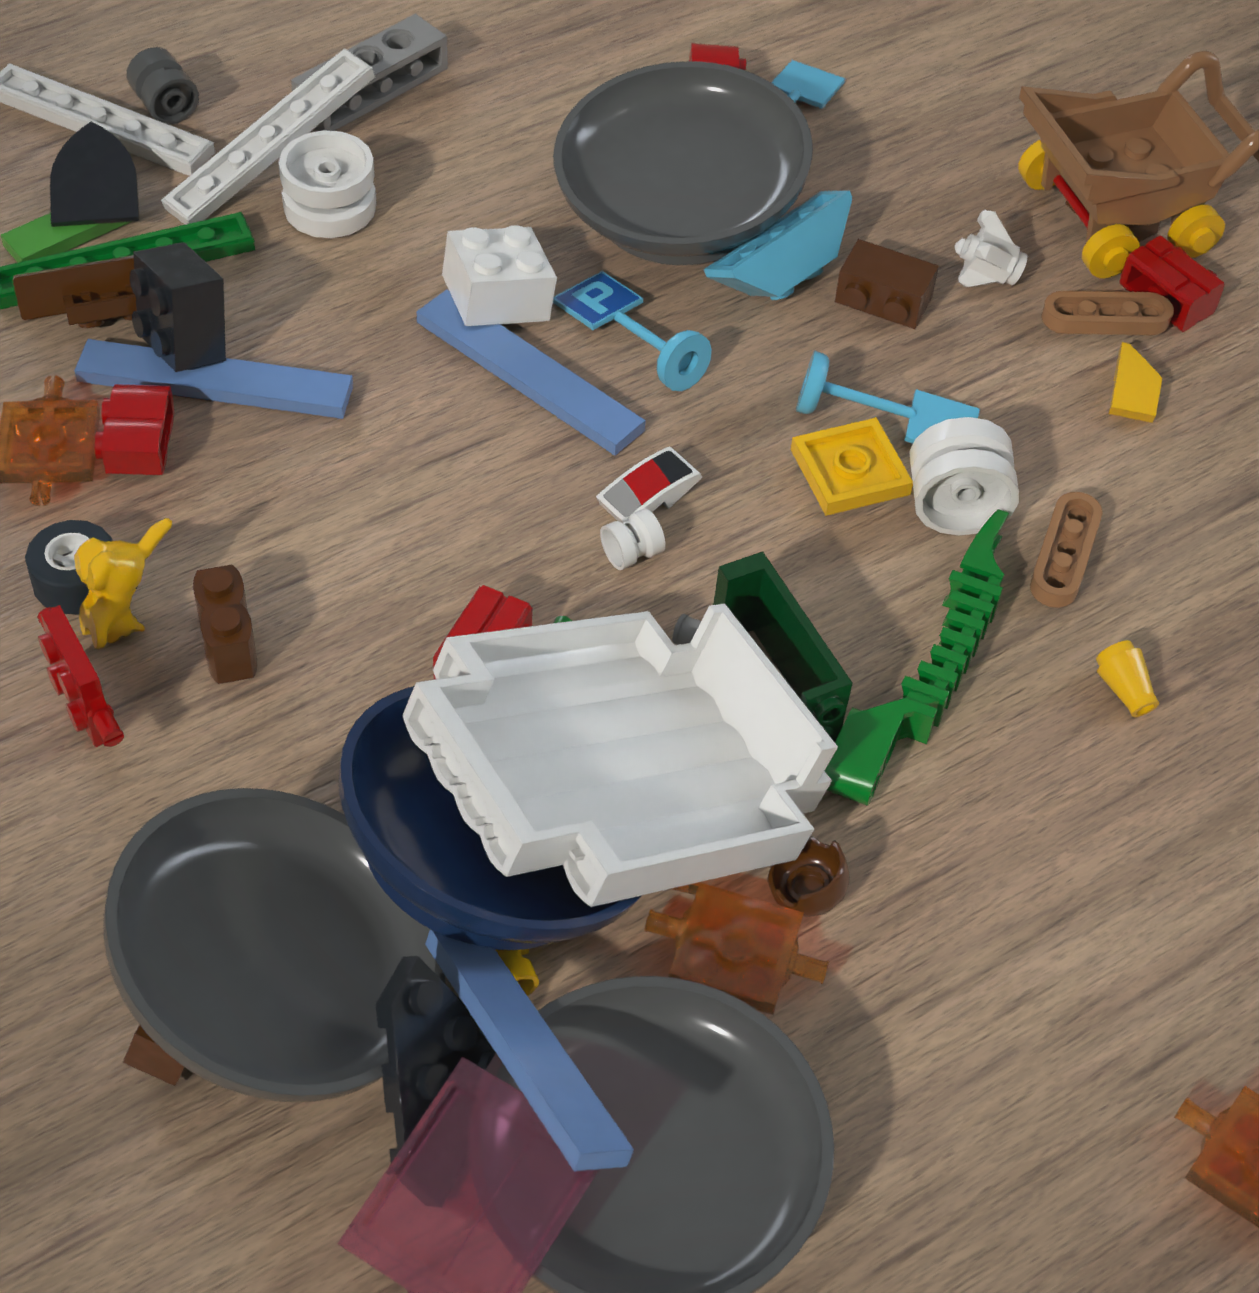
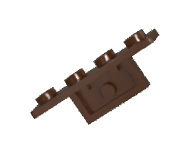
(82, 291)

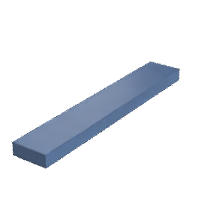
(535, 375)
(225, 381)
(532, 1055)

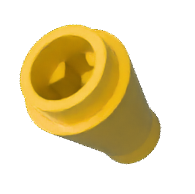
(1128, 677)

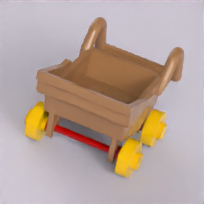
(1136, 161)

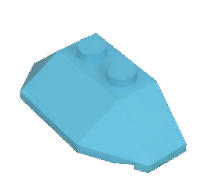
(788, 250)

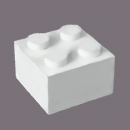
(498, 276)

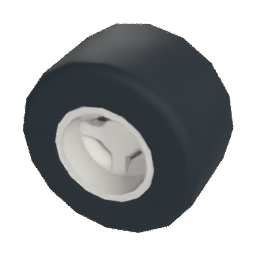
(53, 565)

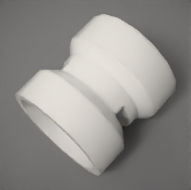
(632, 539)

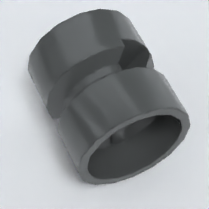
(162, 85)

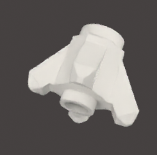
(990, 254)

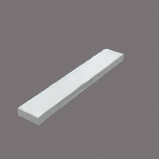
(75, 109)
(267, 137)

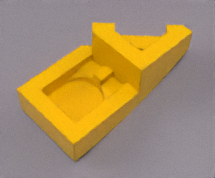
(1135, 386)

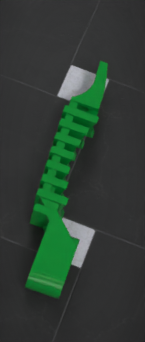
(873, 733)

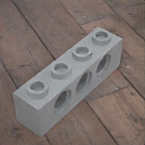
(400, 60)

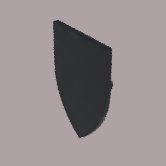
(93, 180)

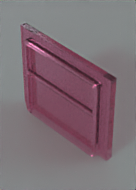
(469, 1194)

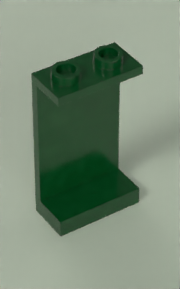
(768, 608)

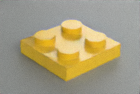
(851, 466)

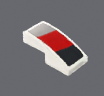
(648, 484)

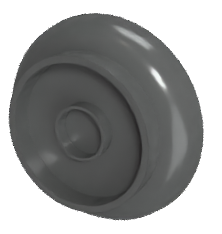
(683, 160)
(257, 944)
(721, 1134)

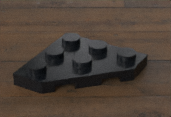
(425, 1042)

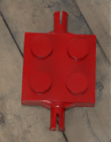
(76, 679)

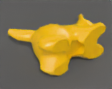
(112, 577)

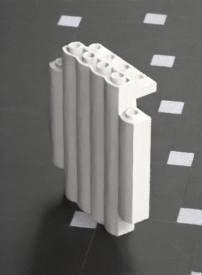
(623, 751)

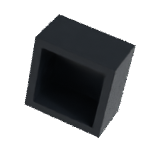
(179, 306)

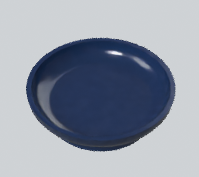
(433, 858)

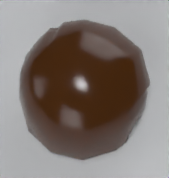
(813, 880)

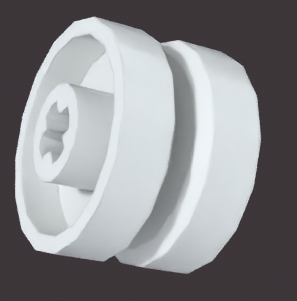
(328, 184)
(963, 475)

